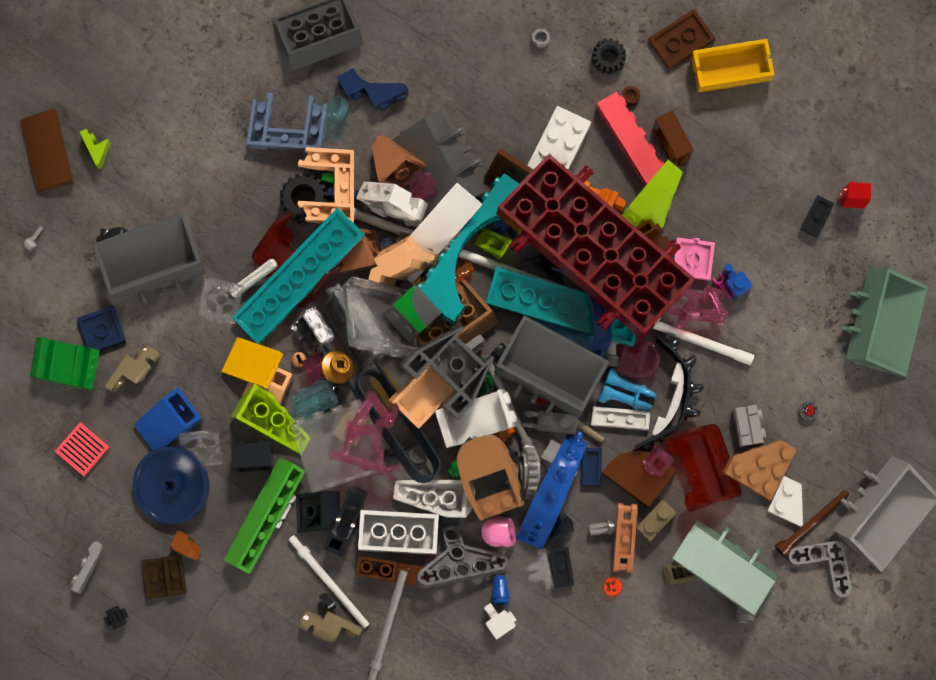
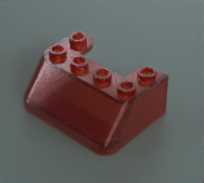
(704, 460)

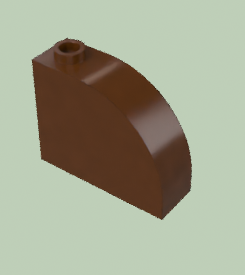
(629, 475)

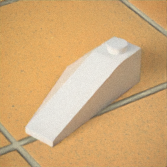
(437, 496)

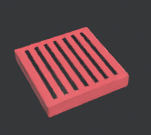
(82, 449)

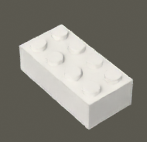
(561, 138)
(398, 532)

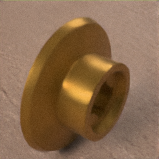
(332, 372)

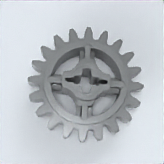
(529, 472)

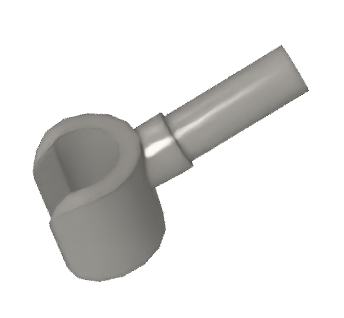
(29, 243)

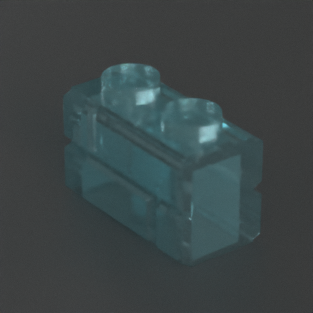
(315, 398)

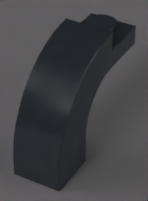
(346, 521)

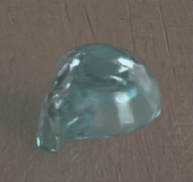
(337, 109)

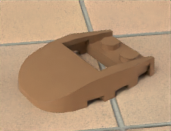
(484, 457)

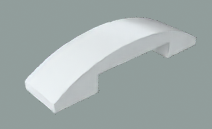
(678, 380)

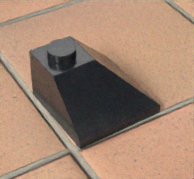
(317, 510)

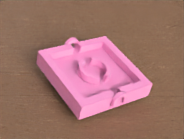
(695, 257)

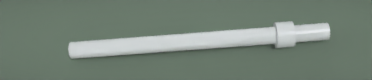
(304, 553)

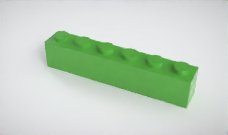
(264, 515)

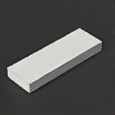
(620, 418)

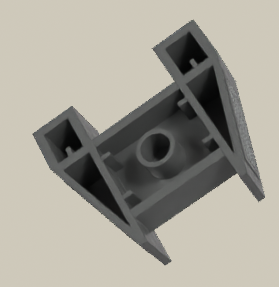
(455, 365)

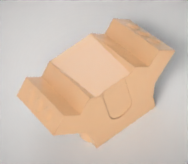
(400, 261)

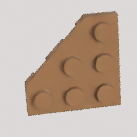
(761, 467)

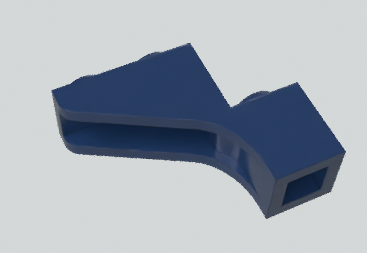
(379, 94)

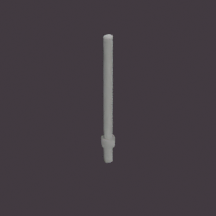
(525, 441)
(376, 663)

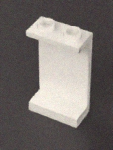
(485, 417)

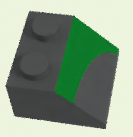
(412, 313)

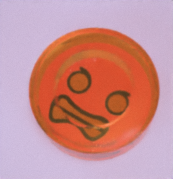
(612, 586)

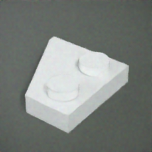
(788, 502)

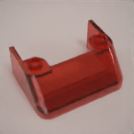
(277, 246)

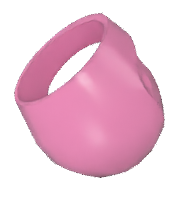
(499, 531)

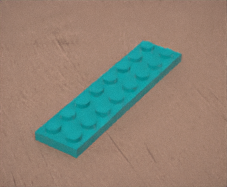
(298, 276)
(549, 304)

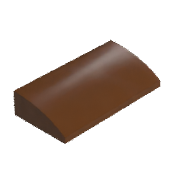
(47, 150)

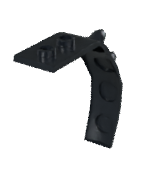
(690, 390)

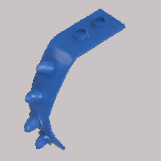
(552, 492)

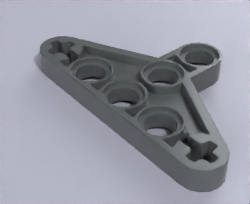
(468, 560)

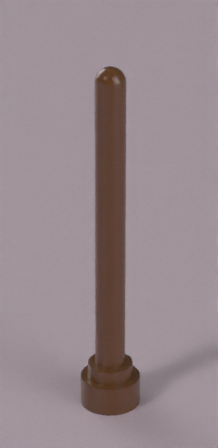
(785, 546)

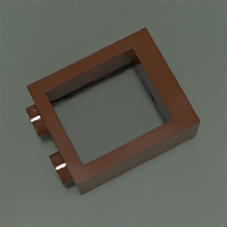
(673, 139)

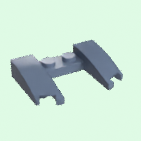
(262, 136)

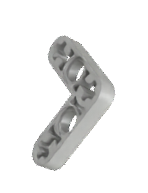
(826, 555)

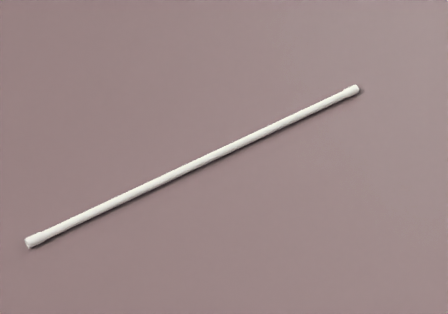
(736, 354)

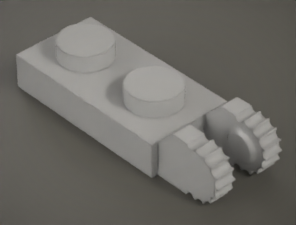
(553, 423)
(87, 565)

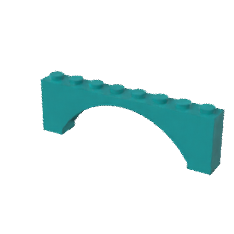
(440, 282)

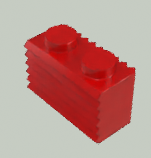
(855, 195)

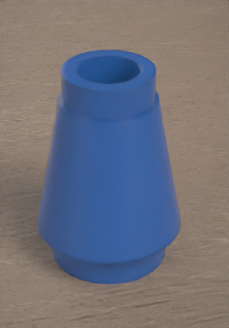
(500, 591)

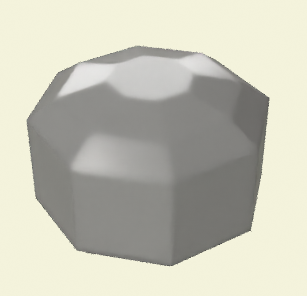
(540, 38)

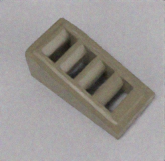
(668, 575)

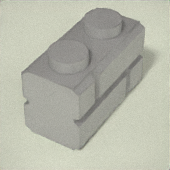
(748, 426)

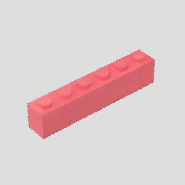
(629, 137)

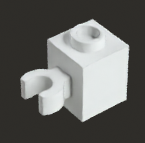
(499, 623)

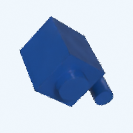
(737, 283)

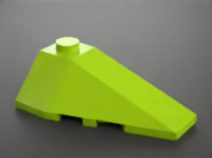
(655, 198)
(265, 414)

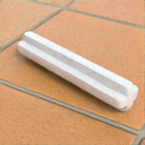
(257, 275)

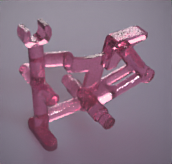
(688, 312)
(355, 429)

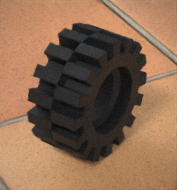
(608, 45)

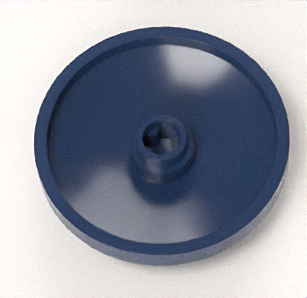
(171, 485)

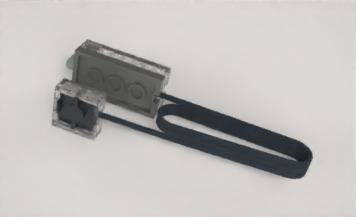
(316, 335)

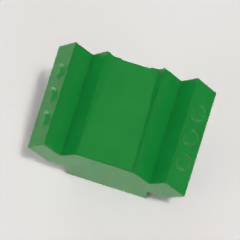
(64, 363)

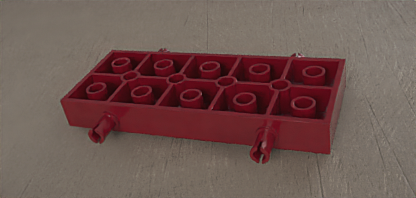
(595, 246)

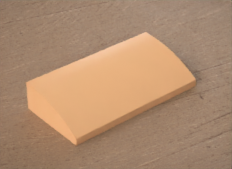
(421, 396)

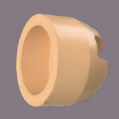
(295, 361)

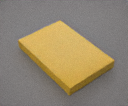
(252, 362)

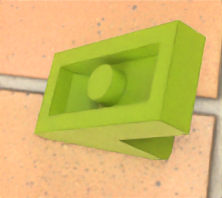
(97, 151)
(492, 243)

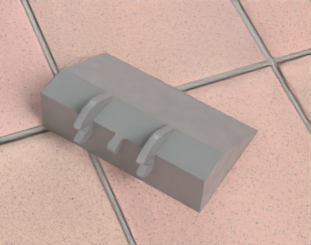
(886, 512)

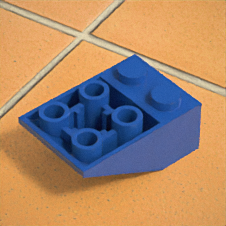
(167, 419)

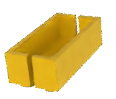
(732, 65)

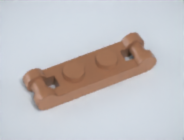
(624, 538)

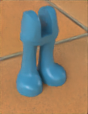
(614, 380)

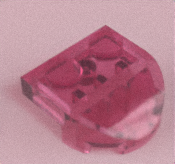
(639, 360)

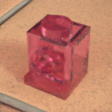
(422, 185)
(663, 463)

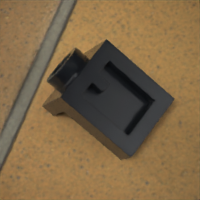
(562, 527)

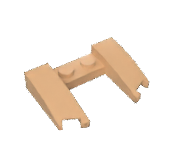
(342, 164)

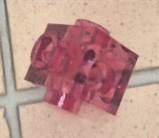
(313, 367)

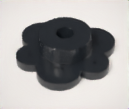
(446, 523)

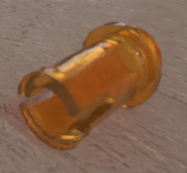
(463, 270)

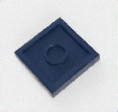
(102, 329)

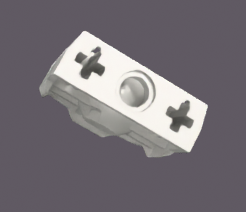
(392, 201)

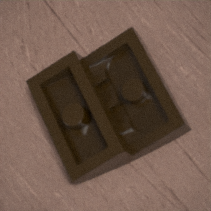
(164, 576)

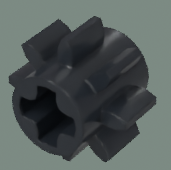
(115, 617)

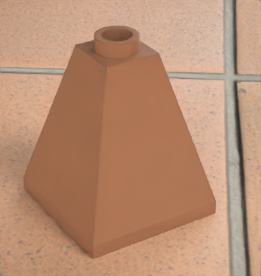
(394, 162)
(363, 254)

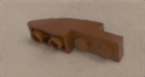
(387, 570)

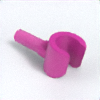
(721, 284)

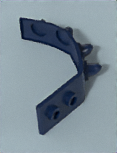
(602, 338)

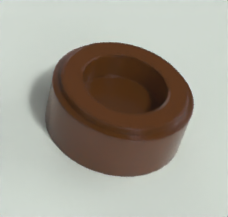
(631, 95)

